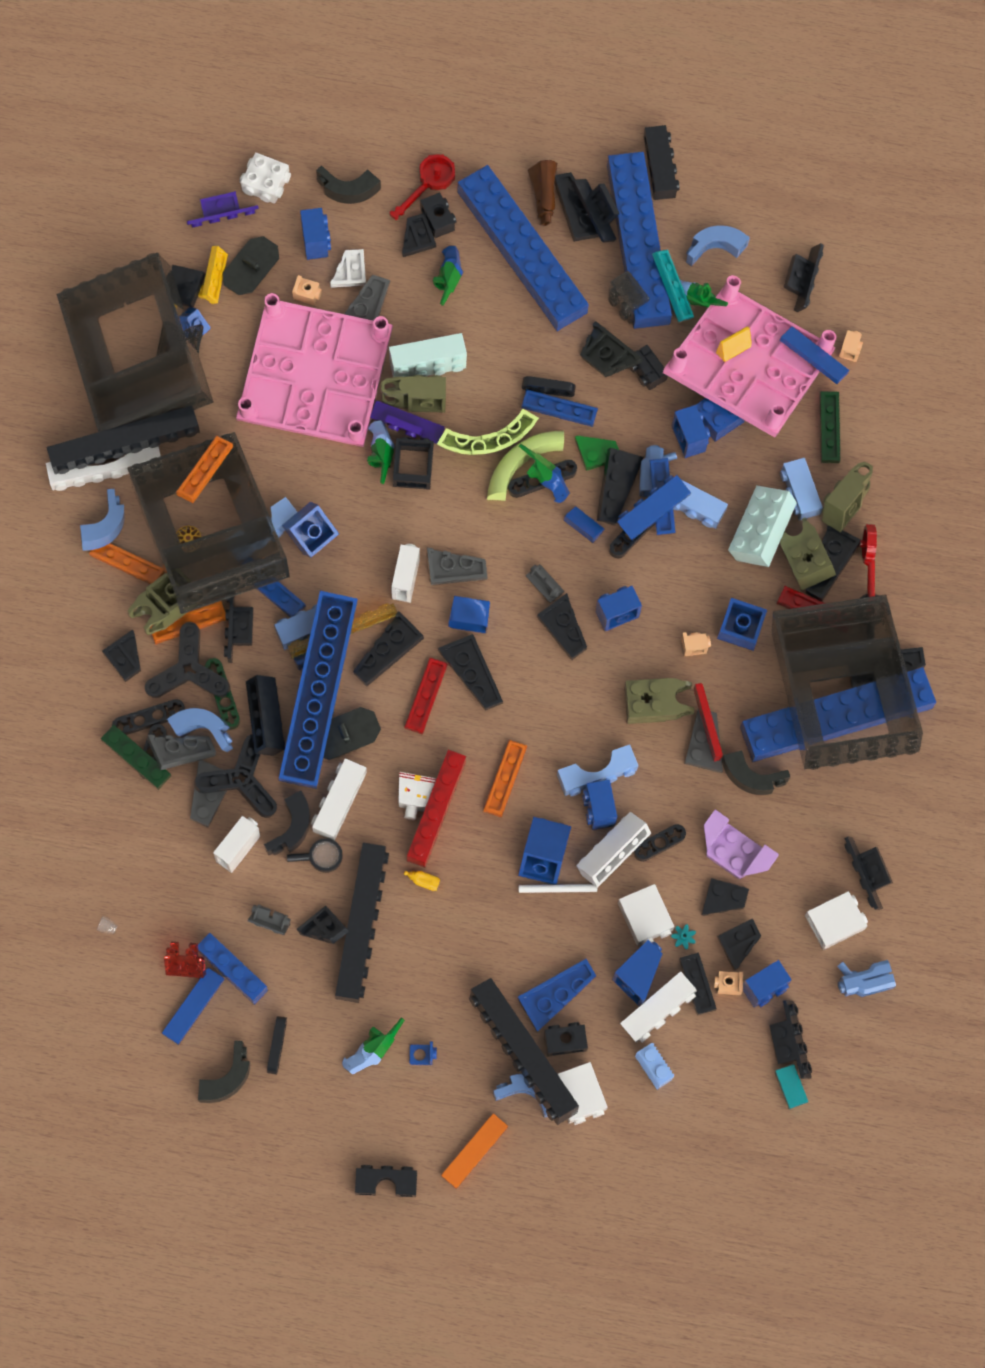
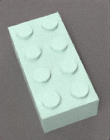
(429, 356)
(762, 526)

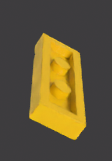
(214, 275)

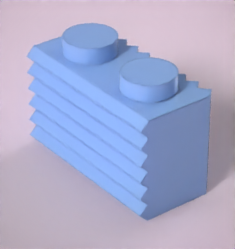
(654, 1066)

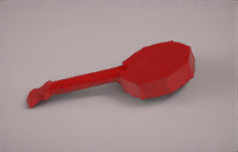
(435, 173)
(869, 545)

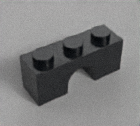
(369, 1178)

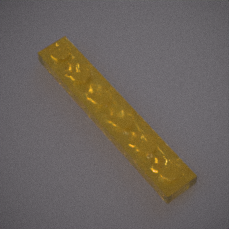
(364, 621)

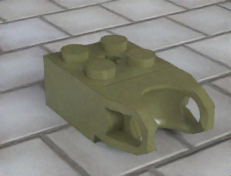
(416, 393)
(846, 497)
(807, 556)
(159, 603)
(661, 698)

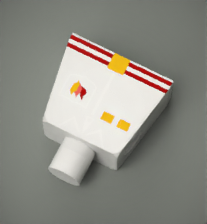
(414, 793)

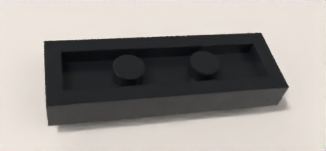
(695, 973)

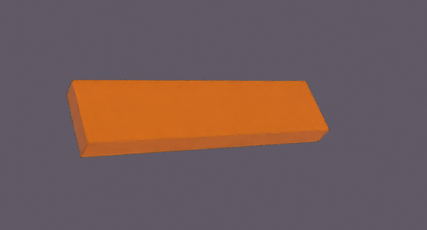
(204, 469)
(128, 563)
(201, 617)
(505, 778)
(474, 1151)

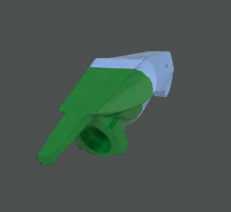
(701, 295)
(381, 448)
(372, 1049)

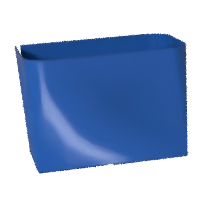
(469, 614)

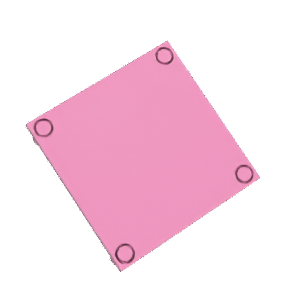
(314, 372)
(761, 381)

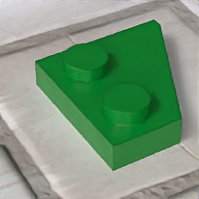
(594, 450)

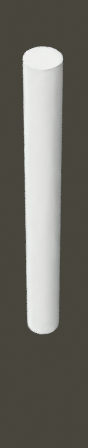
(557, 888)

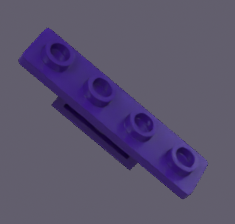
(220, 206)
(407, 422)

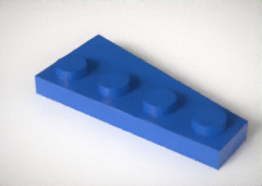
(554, 994)

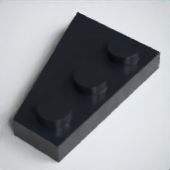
(563, 626)

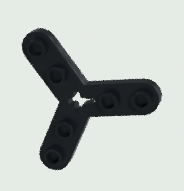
(176, 675)
(250, 788)

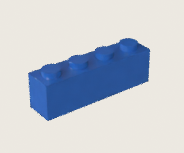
(654, 507)
(232, 968)

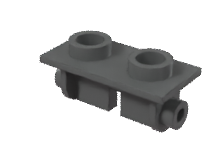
(544, 583)
(261, 917)

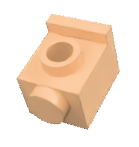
(307, 296)
(851, 346)
(695, 643)
(735, 988)

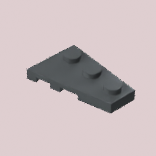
(370, 299)
(454, 568)
(699, 750)
(179, 751)
(206, 804)

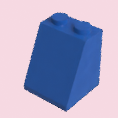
(544, 850)
(638, 972)

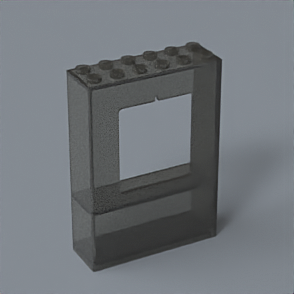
(151, 386)
(219, 562)
(839, 643)

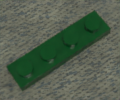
(830, 427)
(135, 757)

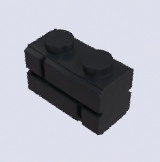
(650, 369)

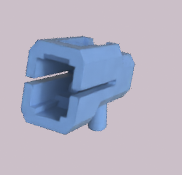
(652, 452)
(866, 982)

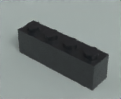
(660, 162)
(265, 715)

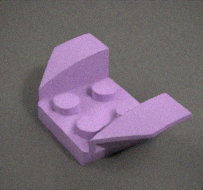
(734, 850)

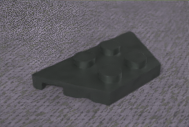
(607, 352)

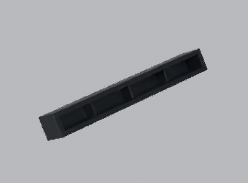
(123, 440)
(360, 923)
(524, 1051)

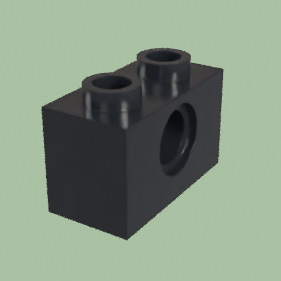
(438, 224)
(556, 1047)

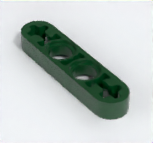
(234, 713)

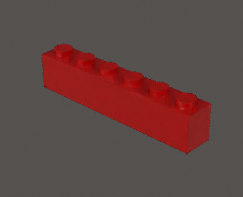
(436, 808)

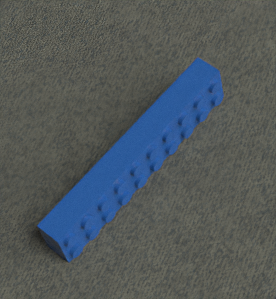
(638, 235)
(522, 248)
(318, 690)
(837, 715)

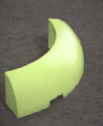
(490, 442)
(517, 457)

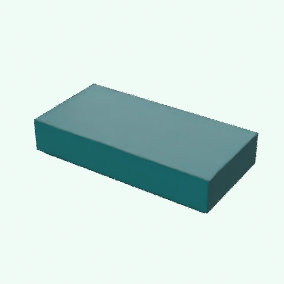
(791, 1086)

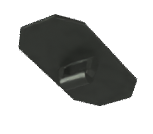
(251, 265)
(351, 732)

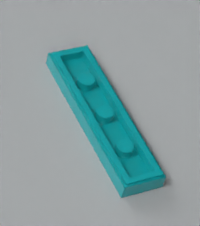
(673, 285)

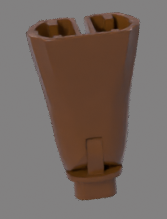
(543, 179)

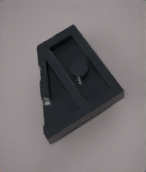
(417, 236)
(188, 284)
(124, 656)
(724, 897)

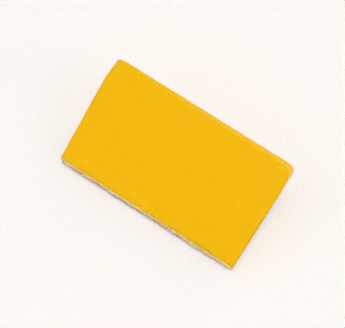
(734, 344)

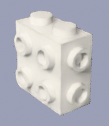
(265, 178)

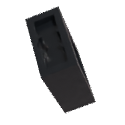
(411, 480)

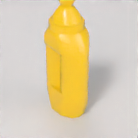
(423, 879)

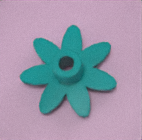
(681, 939)

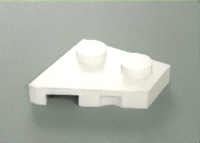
(350, 270)

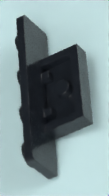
(599, 207)
(802, 276)
(240, 627)
(871, 869)
(789, 1041)

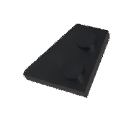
(323, 927)
(739, 942)

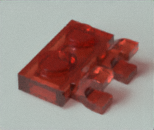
(184, 965)

